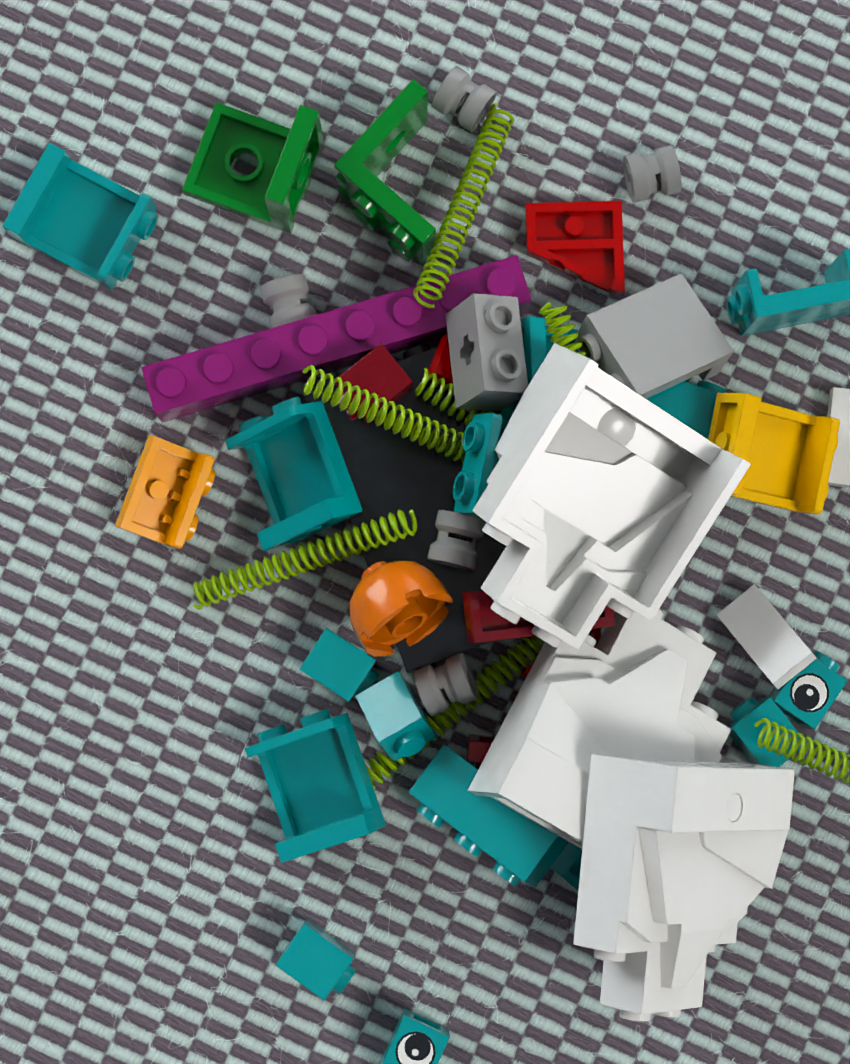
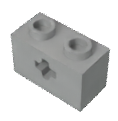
(486, 352)

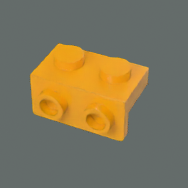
(166, 493)

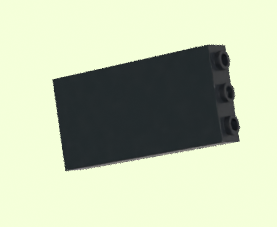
(404, 476)

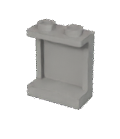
(655, 338)

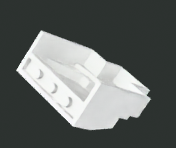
(595, 501)
(608, 700)
(672, 871)

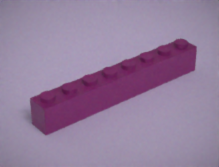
(323, 340)

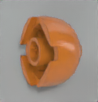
(396, 604)

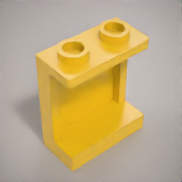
(785, 447)

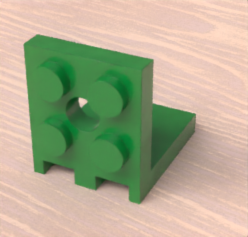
(362, 163)
(282, 172)

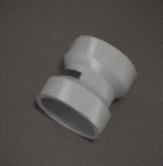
(463, 99)
(652, 173)
(287, 299)
(454, 551)
(446, 684)

